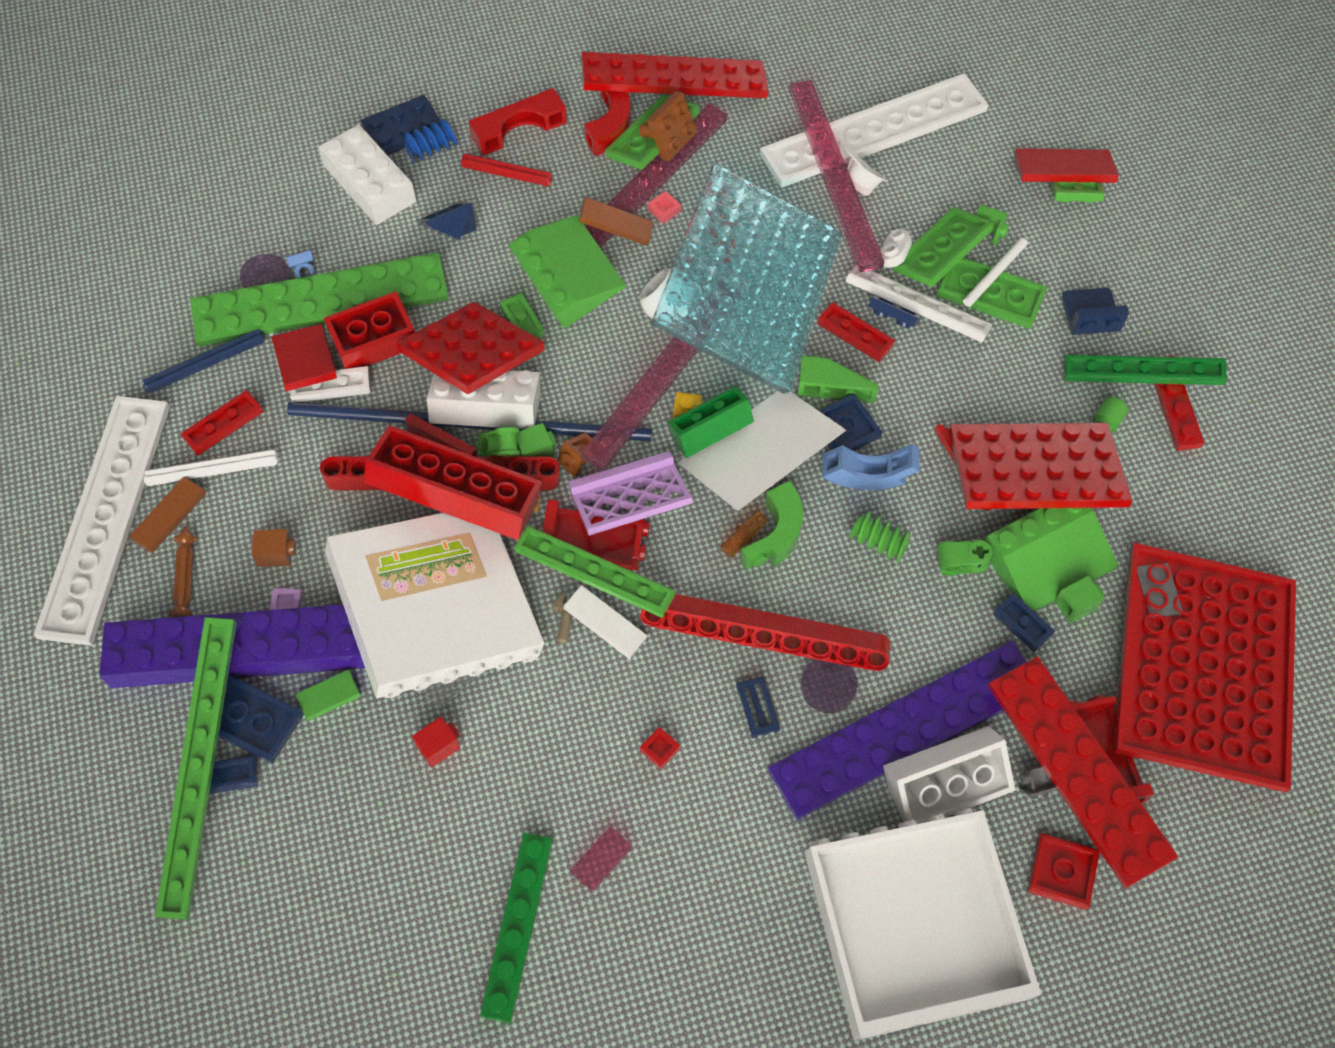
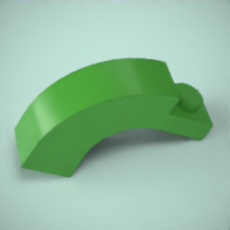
(787, 512)

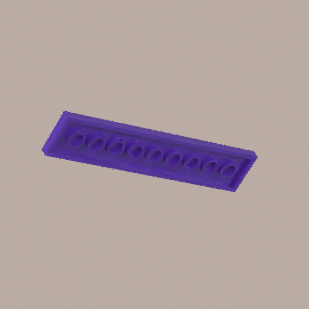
(892, 733)

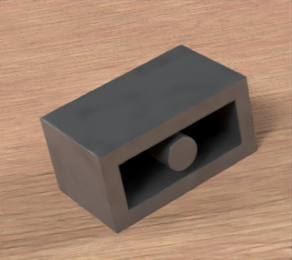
(1156, 597)

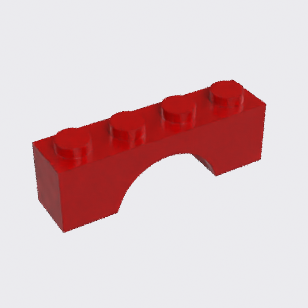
(540, 110)

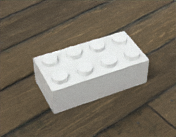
(367, 174)
(502, 403)

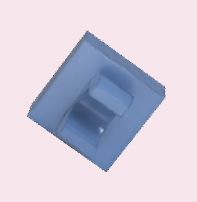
(301, 261)

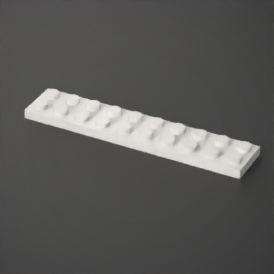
(879, 127)
(102, 522)

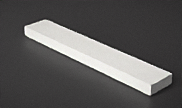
(920, 303)

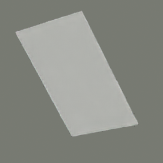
(759, 455)

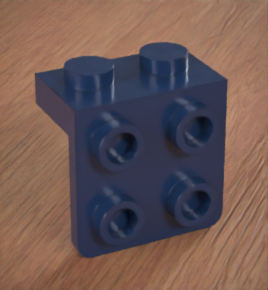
(1093, 311)

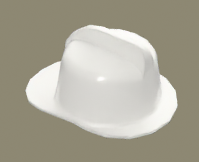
(862, 175)

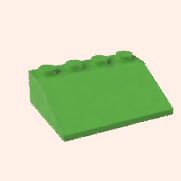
(567, 268)
(1050, 553)

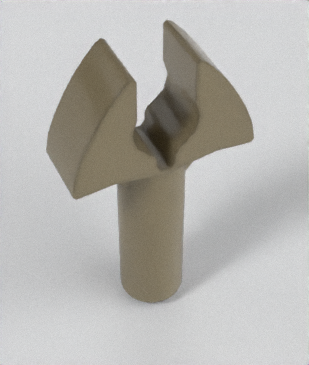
(565, 621)

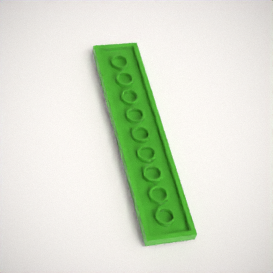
(312, 298)

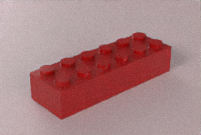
(452, 482)

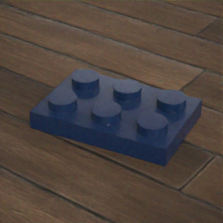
(390, 125)
(256, 720)

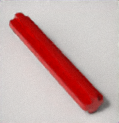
(506, 169)

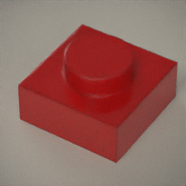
(660, 748)

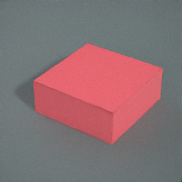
(664, 207)

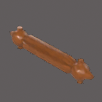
(183, 573)

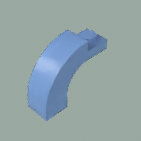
(870, 472)

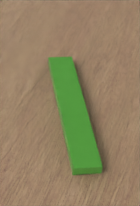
(595, 571)

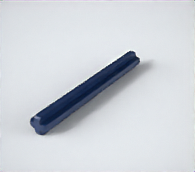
(203, 361)

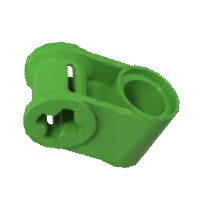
(498, 443)
(963, 557)

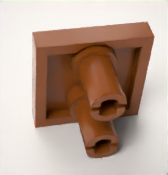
(670, 126)

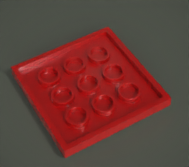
(470, 347)

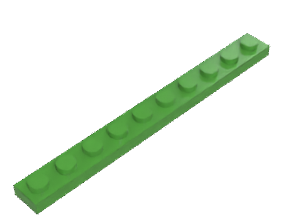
(196, 770)

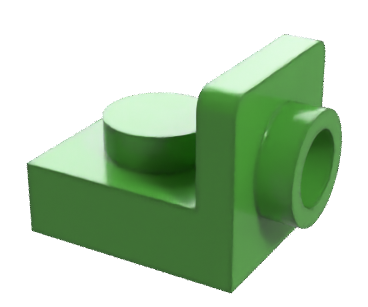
(999, 221)

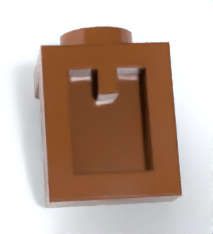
(571, 451)

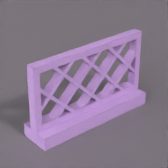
(626, 481)

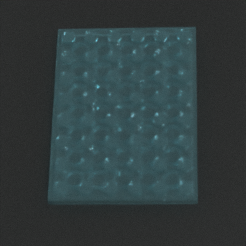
(748, 279)

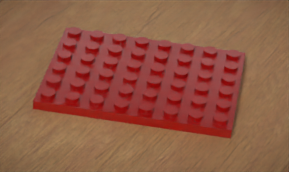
(1215, 680)

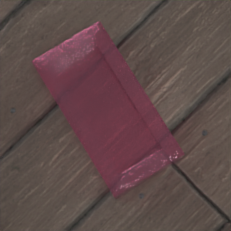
(601, 859)

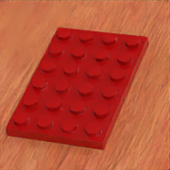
(1039, 466)

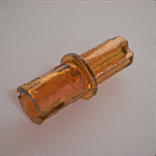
(743, 534)

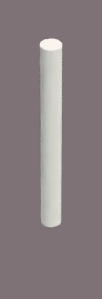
(995, 272)

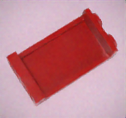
(617, 545)
(1101, 720)

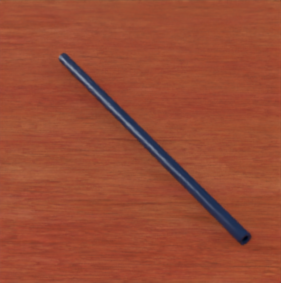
(399, 416)

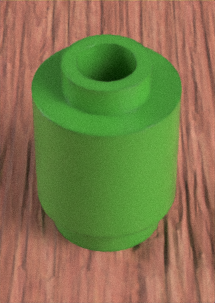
(1112, 412)

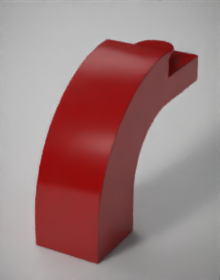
(605, 130)

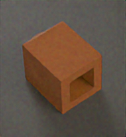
(273, 548)

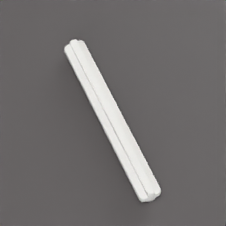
(210, 467)

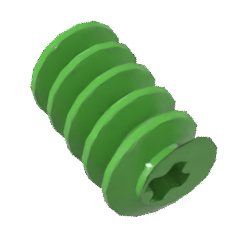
(881, 536)

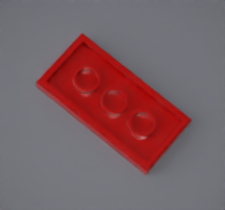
(1066, 165)

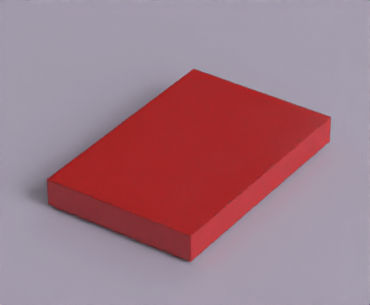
(303, 357)

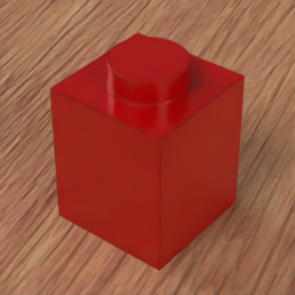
(437, 741)

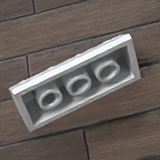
(950, 776)

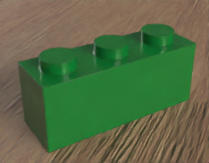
(711, 421)

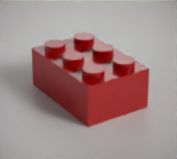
(369, 331)

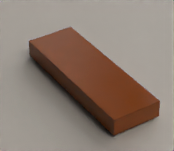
(615, 221)
(167, 515)

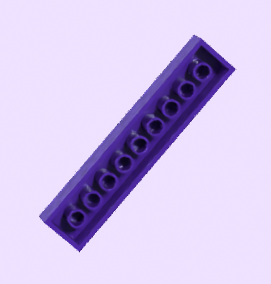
(263, 645)

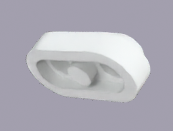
(896, 247)

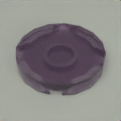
(263, 270)
(828, 686)

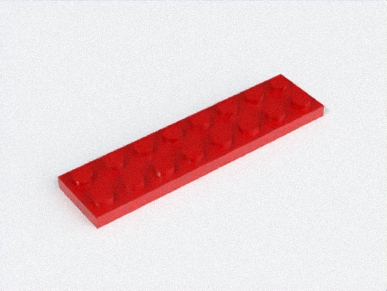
(671, 73)
(1082, 773)

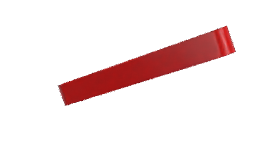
(350, 466)
(774, 632)

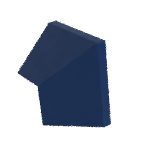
(451, 221)

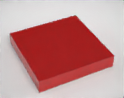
(1063, 871)

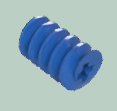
(429, 139)

